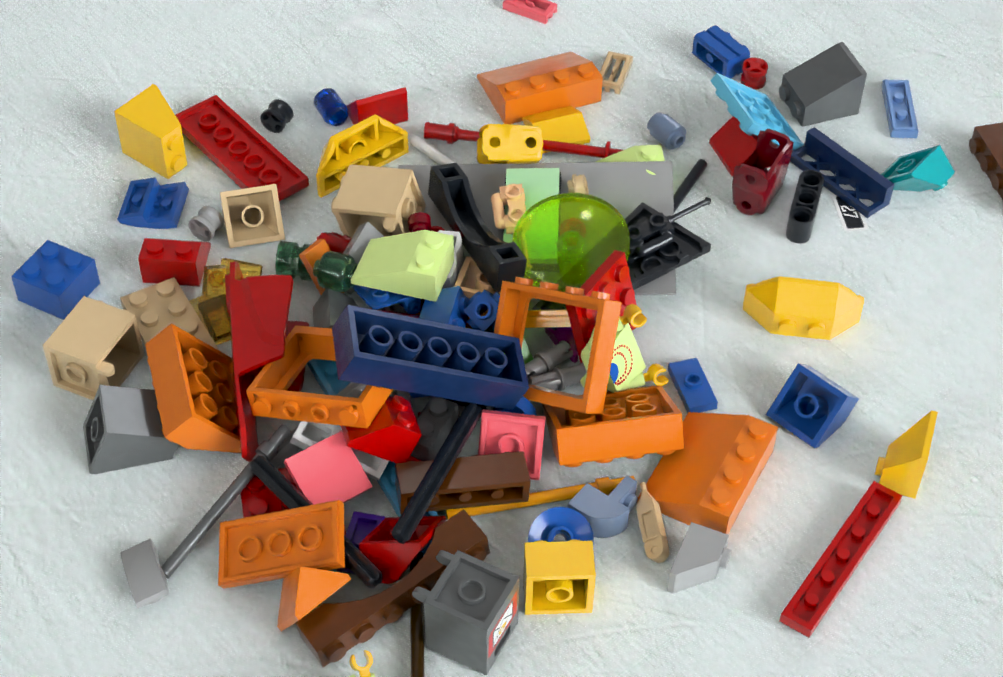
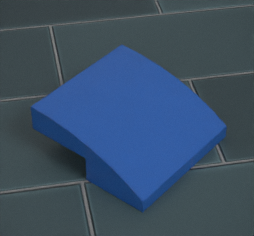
(152, 204)

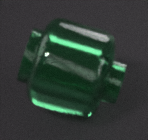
(335, 271)

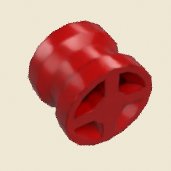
(754, 73)

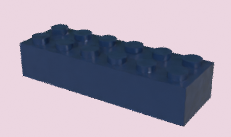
(428, 358)

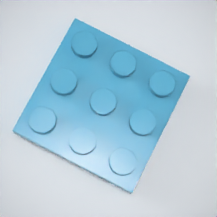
(753, 109)

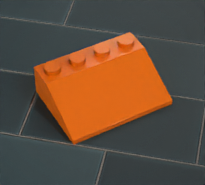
(542, 86)
(193, 391)
(631, 425)
(714, 470)

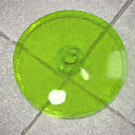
(569, 238)

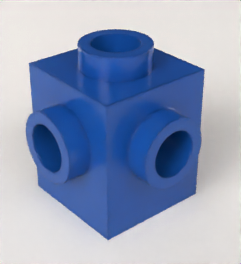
(478, 305)

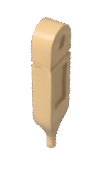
(652, 526)

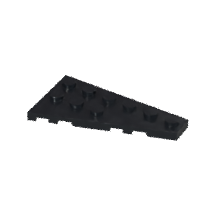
(645, 269)

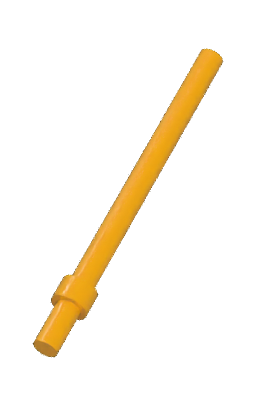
(603, 484)

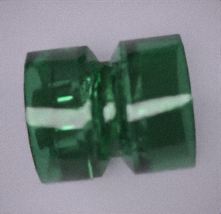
(286, 260)

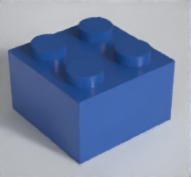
(55, 279)

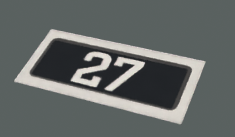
(849, 217)

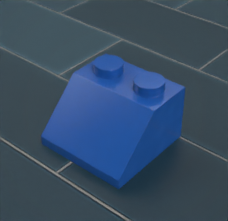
(811, 405)

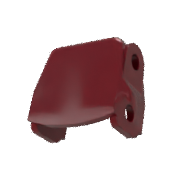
(752, 183)

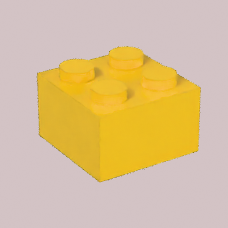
(558, 577)

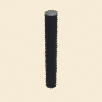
(688, 182)

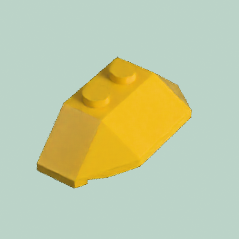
(365, 143)
(802, 307)

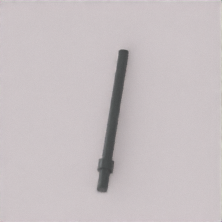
(269, 451)

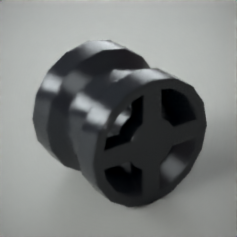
(276, 116)

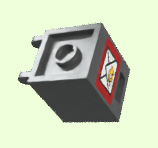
(470, 610)

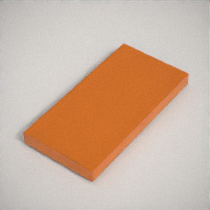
(280, 542)

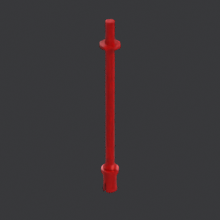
(452, 133)

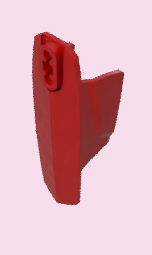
(258, 334)

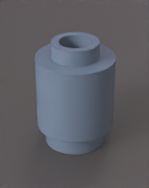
(666, 130)

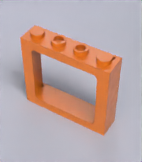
(511, 322)
(271, 399)

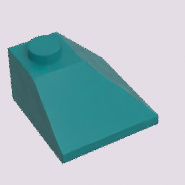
(920, 170)

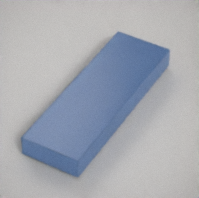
(899, 109)

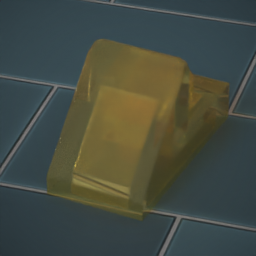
(215, 275)
(214, 316)

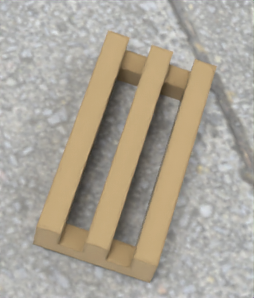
(610, 84)

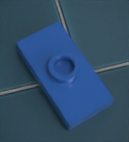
(692, 385)

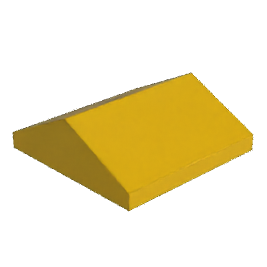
(560, 125)

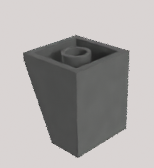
(824, 86)
(124, 430)

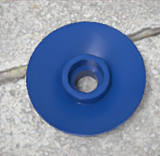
(562, 522)

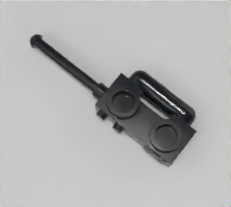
(657, 230)

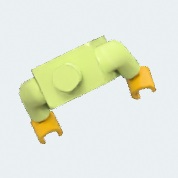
(626, 359)

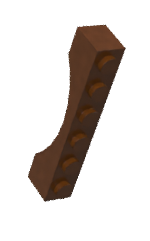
(340, 626)

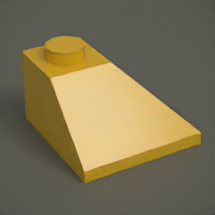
(907, 458)

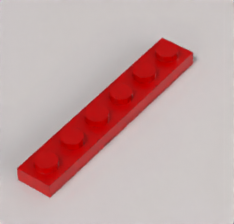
(840, 559)

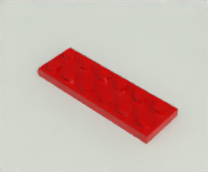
(239, 148)

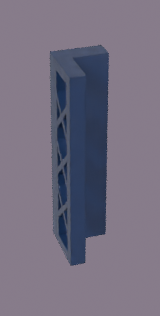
(847, 171)

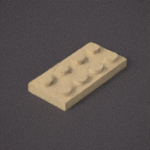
(162, 305)

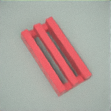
(533, 9)

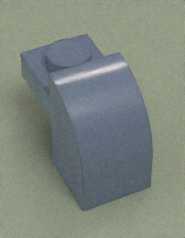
(606, 513)

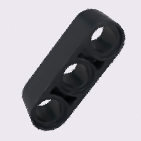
(804, 206)

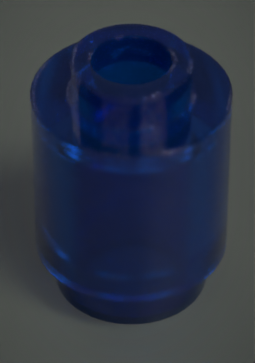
(331, 107)

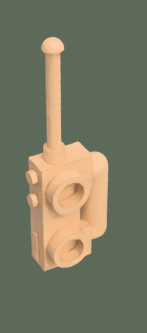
(514, 198)

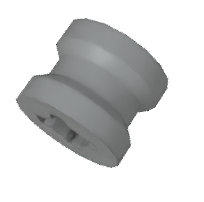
(206, 223)

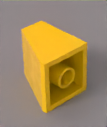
(151, 132)

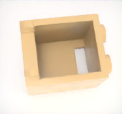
(379, 197)
(93, 348)

